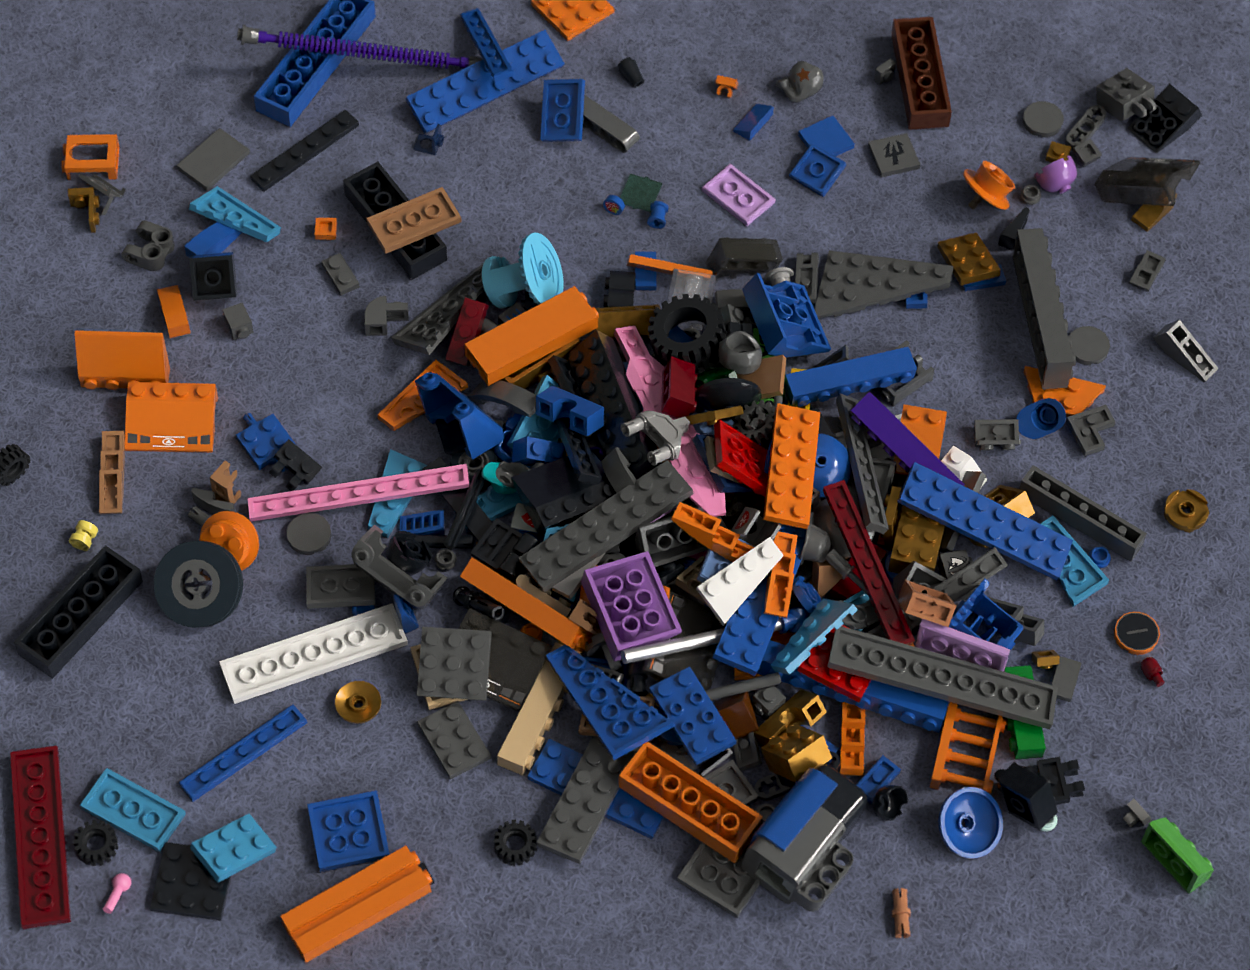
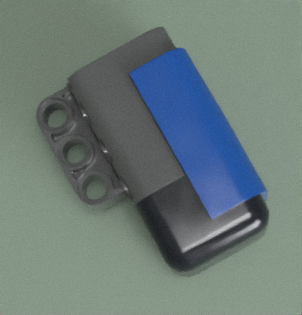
(804, 838)

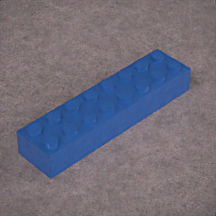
(305, 72)

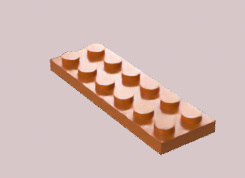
(792, 466)

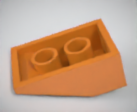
(926, 426)

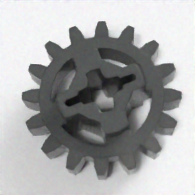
(756, 421)

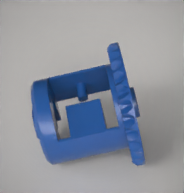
(990, 613)

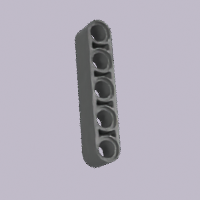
(608, 126)

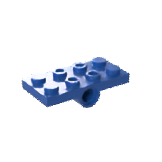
(693, 714)

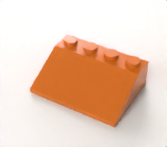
(117, 358)

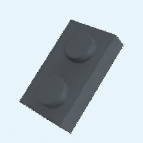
(996, 433)

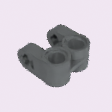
(156, 248)

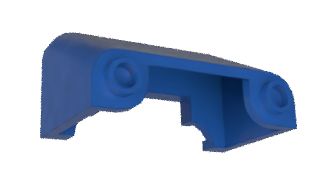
(447, 403)

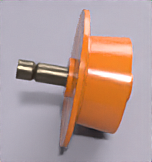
(989, 184)

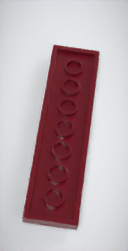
(40, 837)

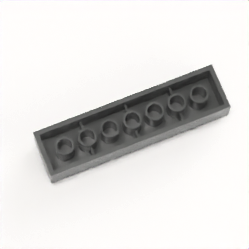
(1043, 309)

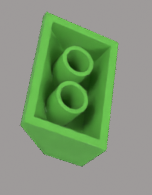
(1177, 854)

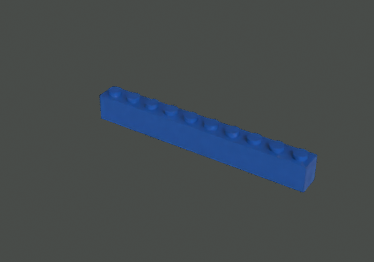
(879, 697)

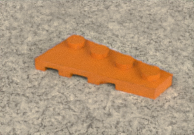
(408, 404)

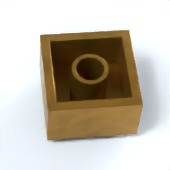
(796, 752)

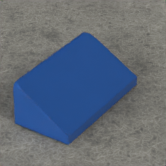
(754, 121)

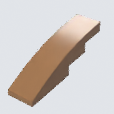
(112, 472)

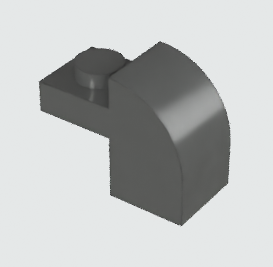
(379, 312)

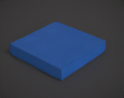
(827, 135)
(817, 170)

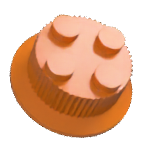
(234, 534)

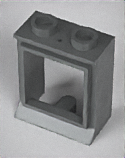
(922, 378)

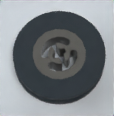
(194, 558)

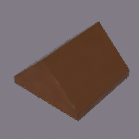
(737, 714)

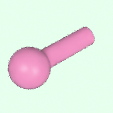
(120, 883)

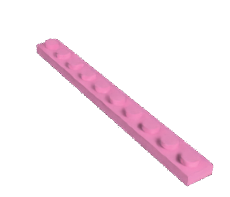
(358, 492)

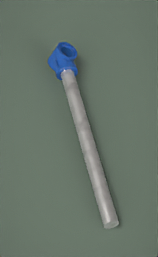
(792, 623)

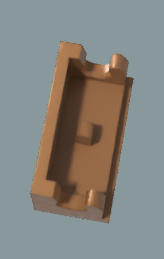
(222, 484)
(585, 617)

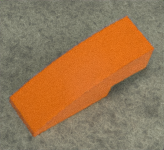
(173, 311)

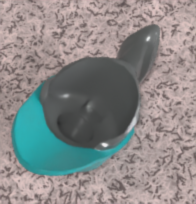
(500, 475)

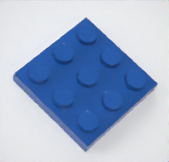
(348, 831)

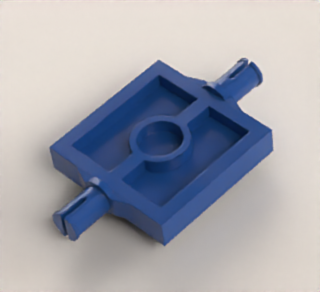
(263, 439)

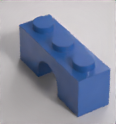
(583, 414)

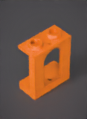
(107, 165)

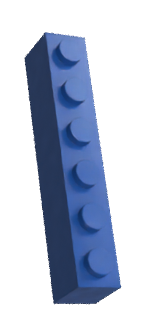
(849, 377)

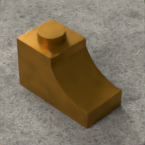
(1150, 215)

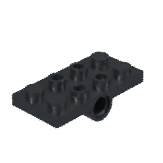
(501, 550)

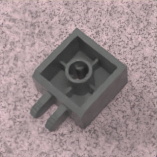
(1125, 95)

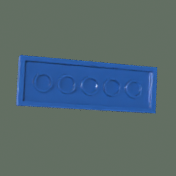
(556, 768)

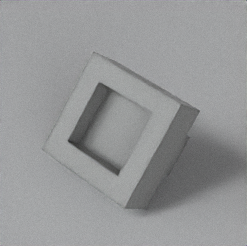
(1137, 813)

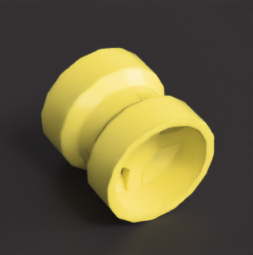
(82, 537)

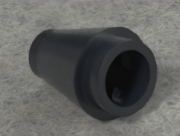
(630, 70)

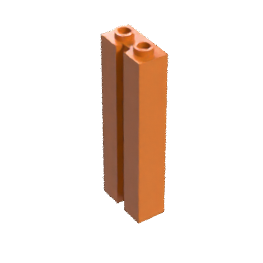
(531, 335)
(526, 605)
(356, 903)

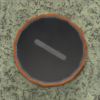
(1136, 633)

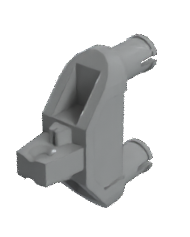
(662, 431)

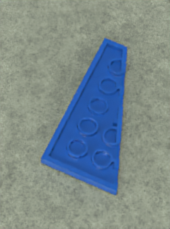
(609, 707)

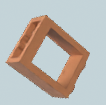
(932, 606)

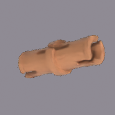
(901, 913)

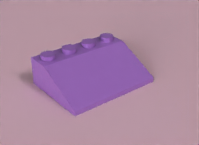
(630, 603)

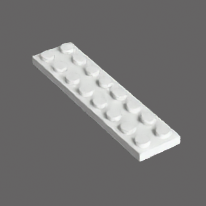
(313, 653)

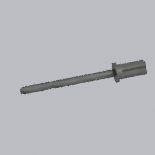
(845, 569)

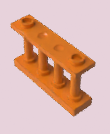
(945, 754)

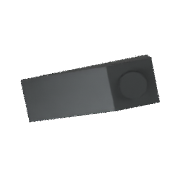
(1185, 350)

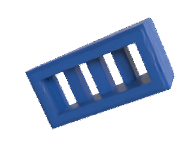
(432, 516)

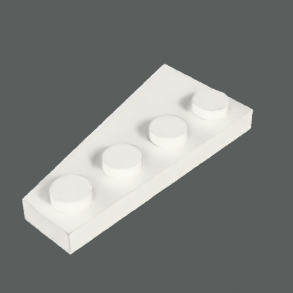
(734, 583)

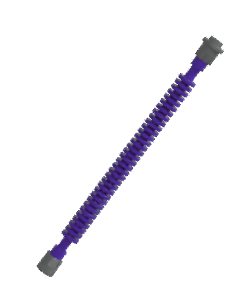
(254, 36)

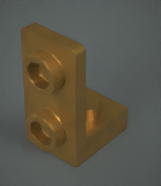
(86, 197)

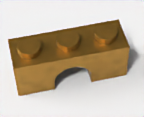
(800, 709)

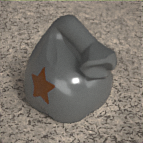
(802, 82)

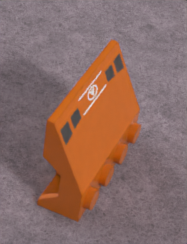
(170, 417)

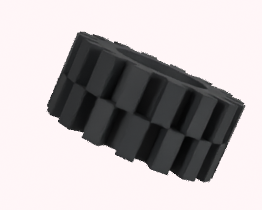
(12, 464)
(515, 829)
(90, 831)

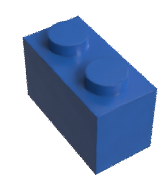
(535, 450)

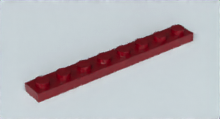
(867, 563)

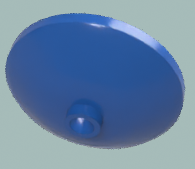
(836, 466)
(981, 818)

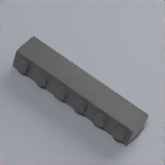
(1083, 513)

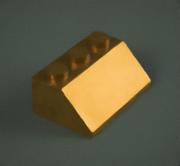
(1011, 498)

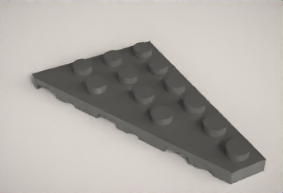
(862, 280)

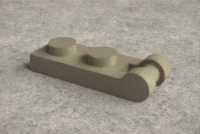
(560, 605)

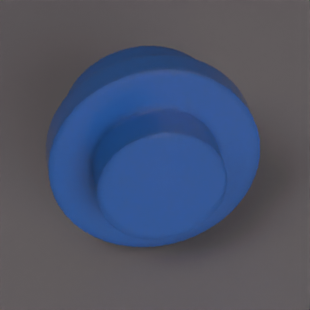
(1100, 556)

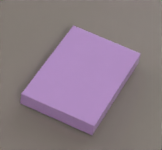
(738, 195)

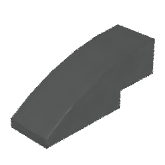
(1032, 627)

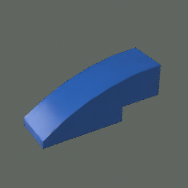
(211, 240)

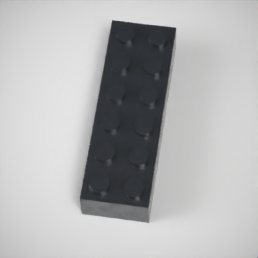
(374, 192)
(78, 611)

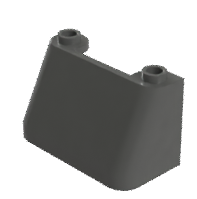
(368, 558)

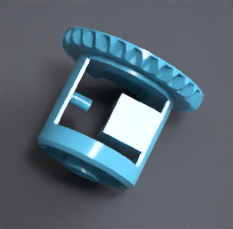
(536, 271)

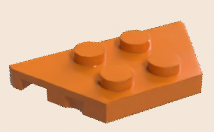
(1074, 399)

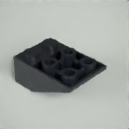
(1169, 121)

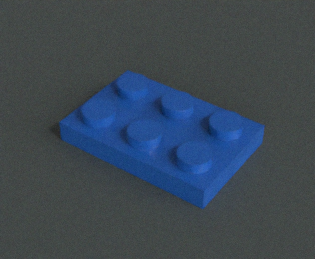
(562, 110)

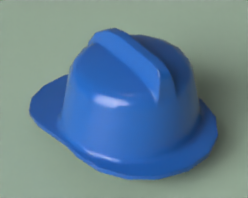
(1041, 418)

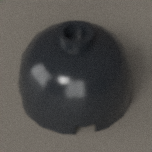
(408, 553)

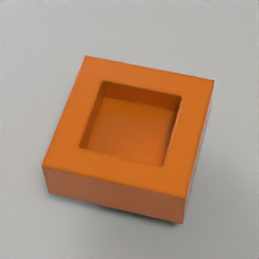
(325, 228)

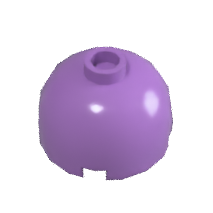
(1057, 175)

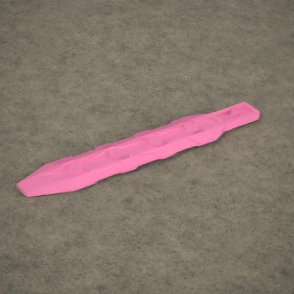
(645, 379)

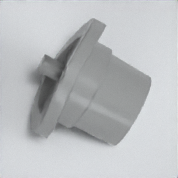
(779, 275)

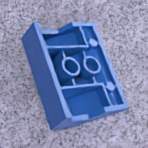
(785, 318)

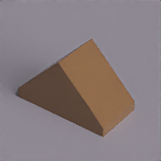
(824, 577)

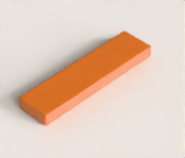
(661, 266)

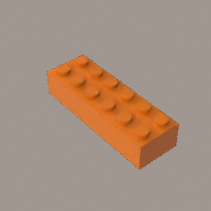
(690, 801)

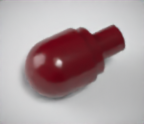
(1152, 670)

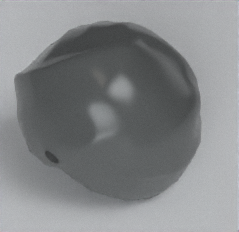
(740, 353)

